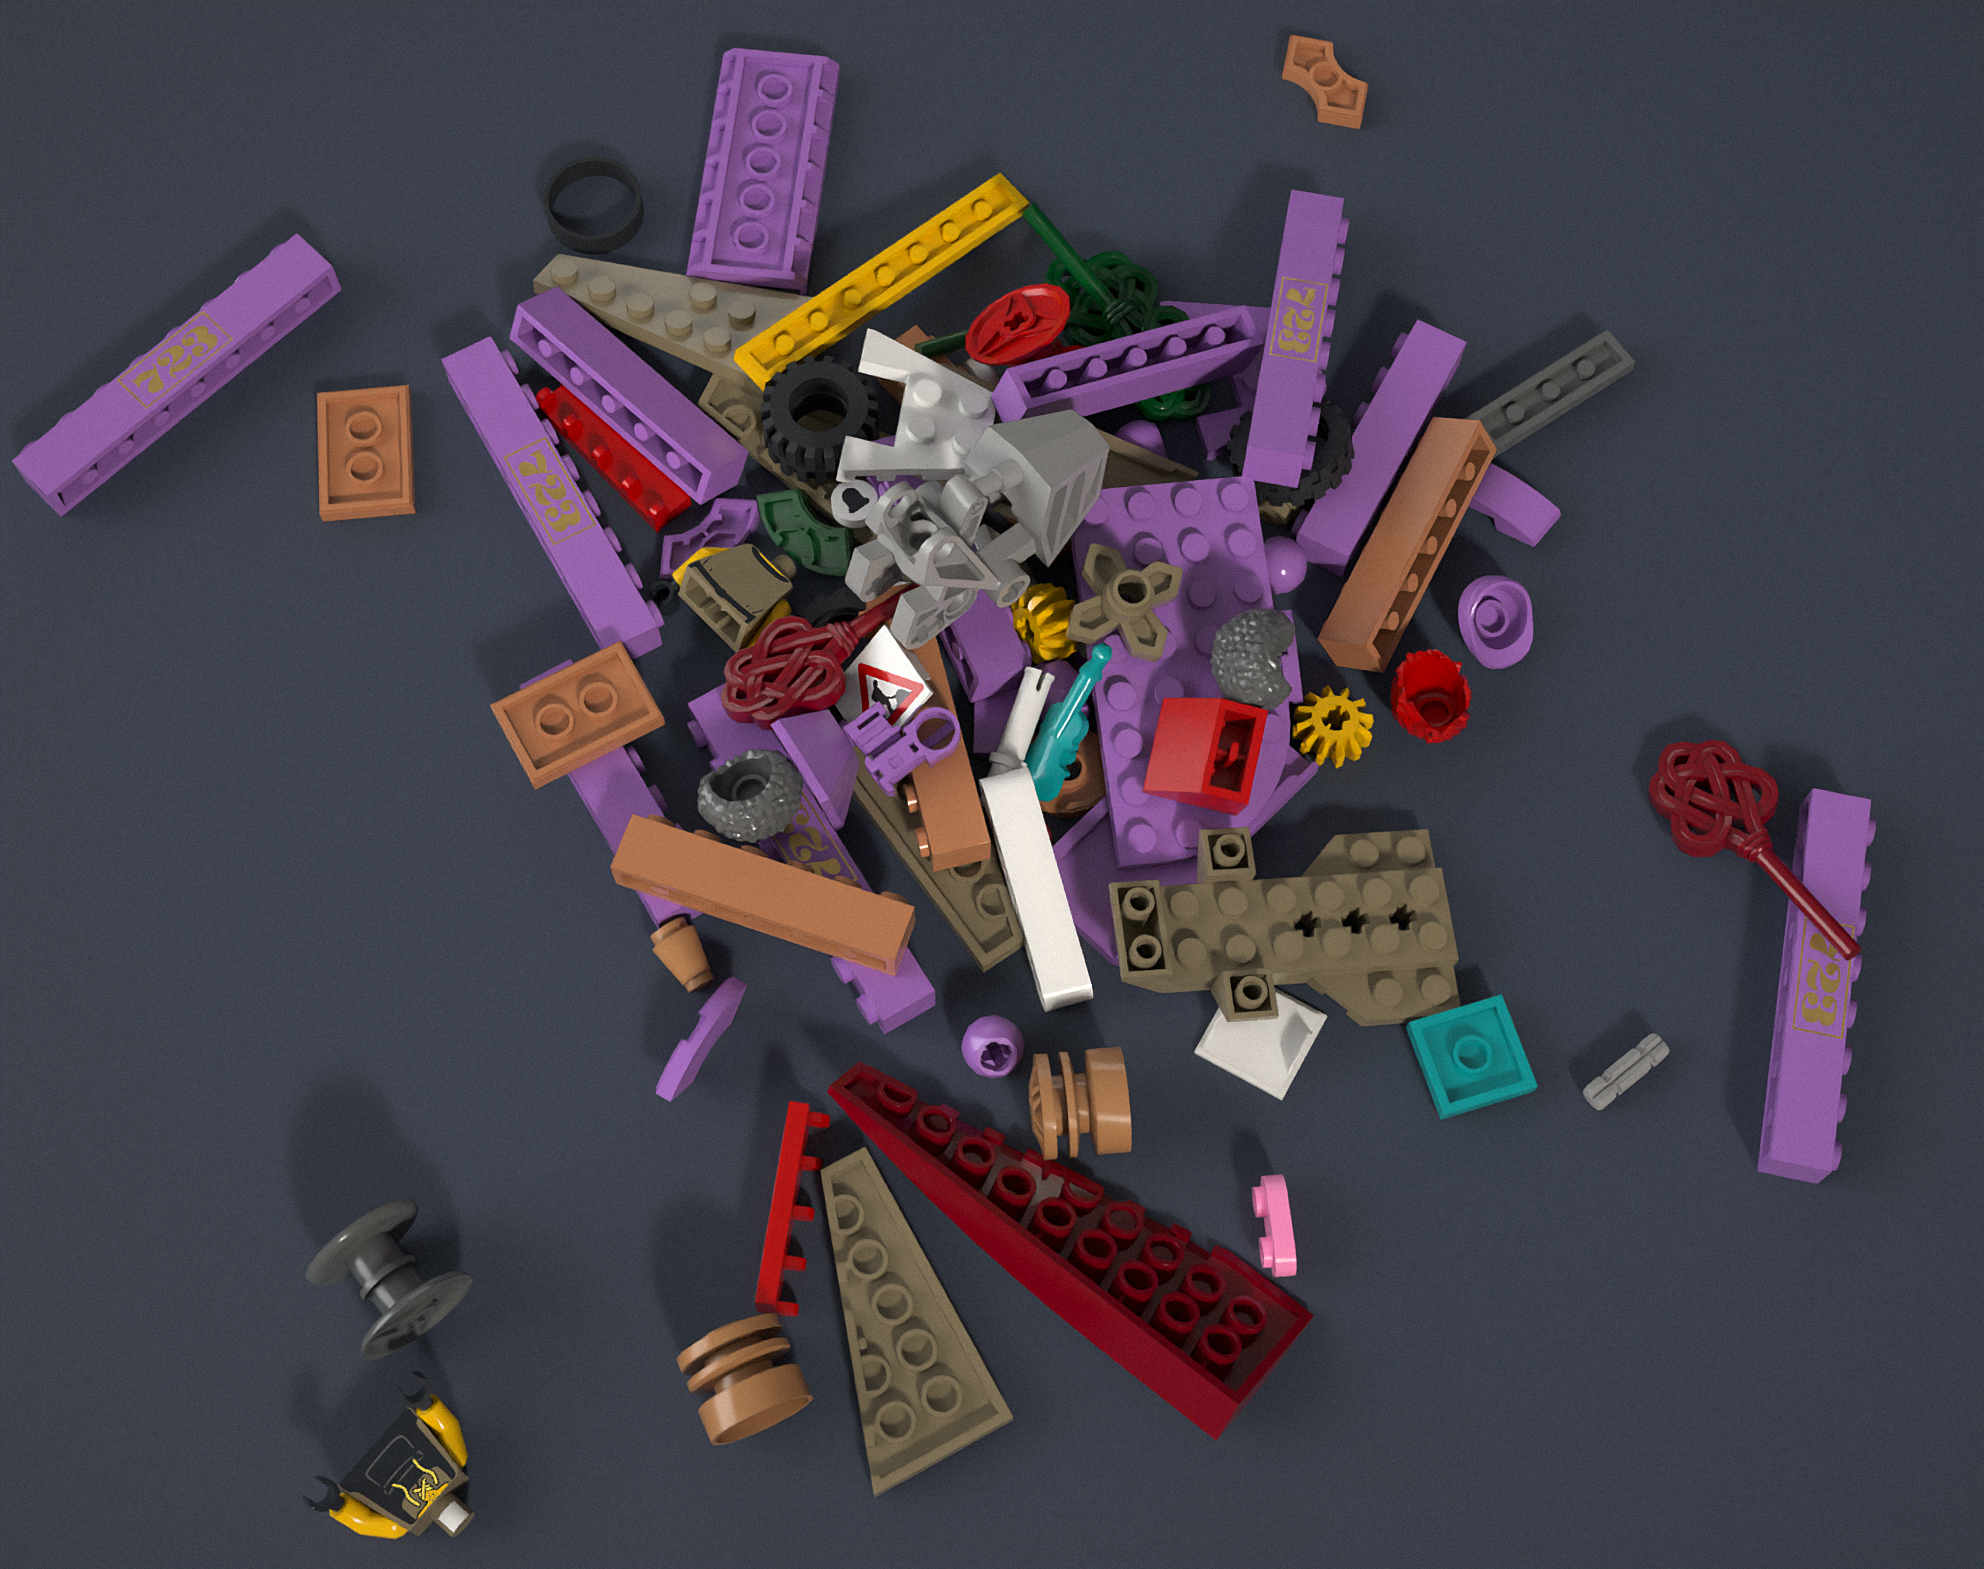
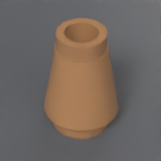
(683, 954)

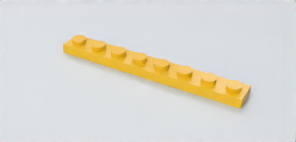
(881, 280)

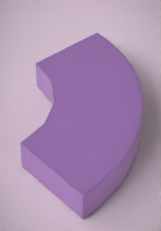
(727, 525)
(689, 1055)

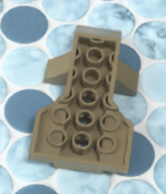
(1243, 941)

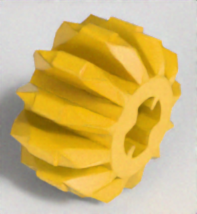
(1042, 622)
(1327, 742)

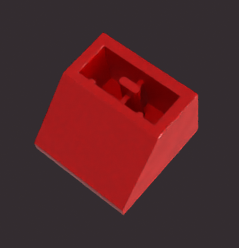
(1205, 753)

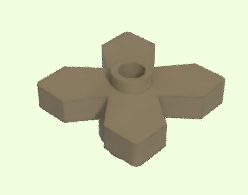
(1134, 619)

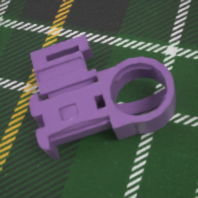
(899, 755)

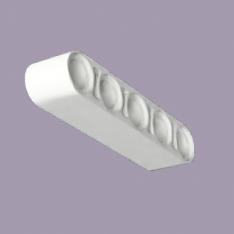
(1036, 889)

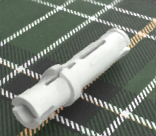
(1021, 723)

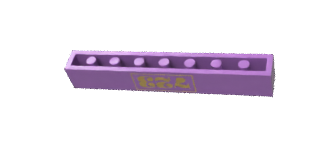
(1294, 342)
(177, 374)
(551, 500)
(815, 843)
(1815, 992)

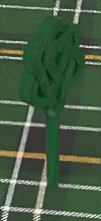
(1124, 320)
(1085, 323)

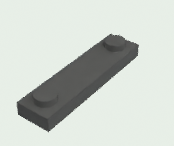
(1554, 391)

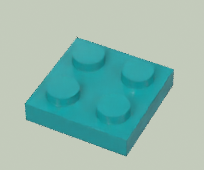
(1471, 1057)

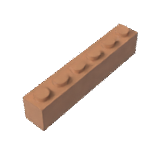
(1407, 544)
(945, 794)
(764, 893)

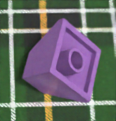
(823, 758)

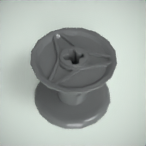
(388, 1278)

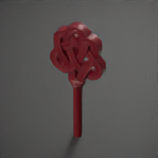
(799, 662)
(1711, 817)

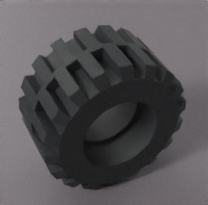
(810, 389)

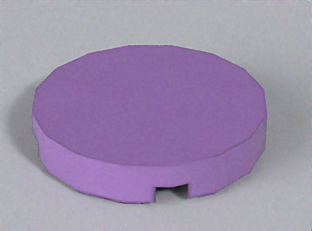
(1290, 668)

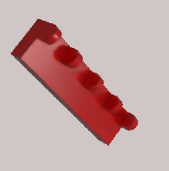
(614, 458)
(784, 1209)

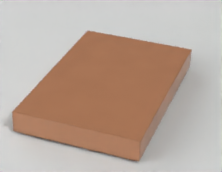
(365, 453)
(577, 714)

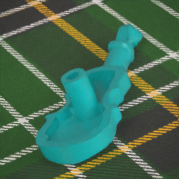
(1064, 729)

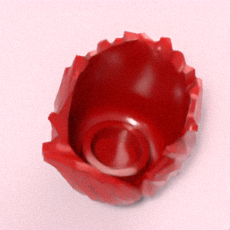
(1430, 696)

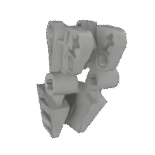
(1044, 467)

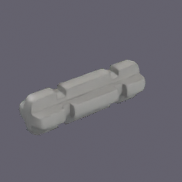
(1626, 1071)

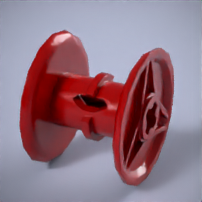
(1021, 327)

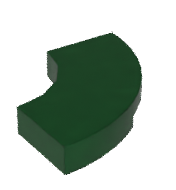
(803, 534)

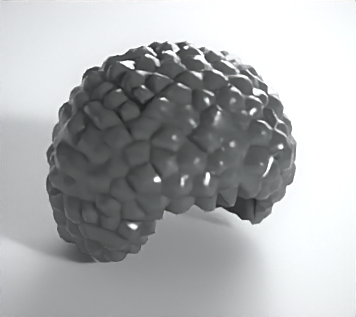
(1248, 659)
(751, 795)

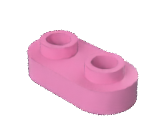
(1278, 1246)

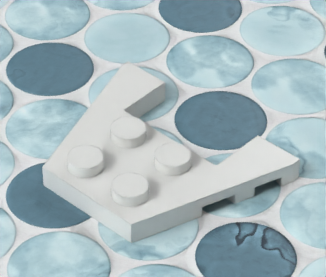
(937, 419)

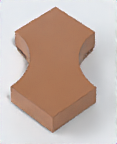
(1336, 94)

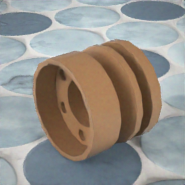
(1081, 1103)
(748, 1388)

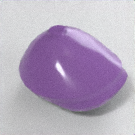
(1496, 620)

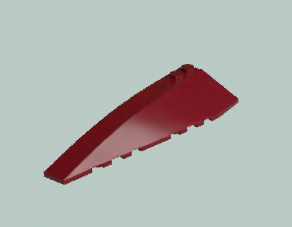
(1143, 1293)

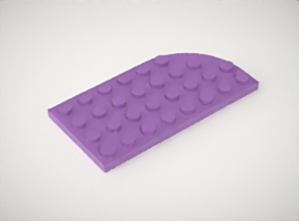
(1218, 542)

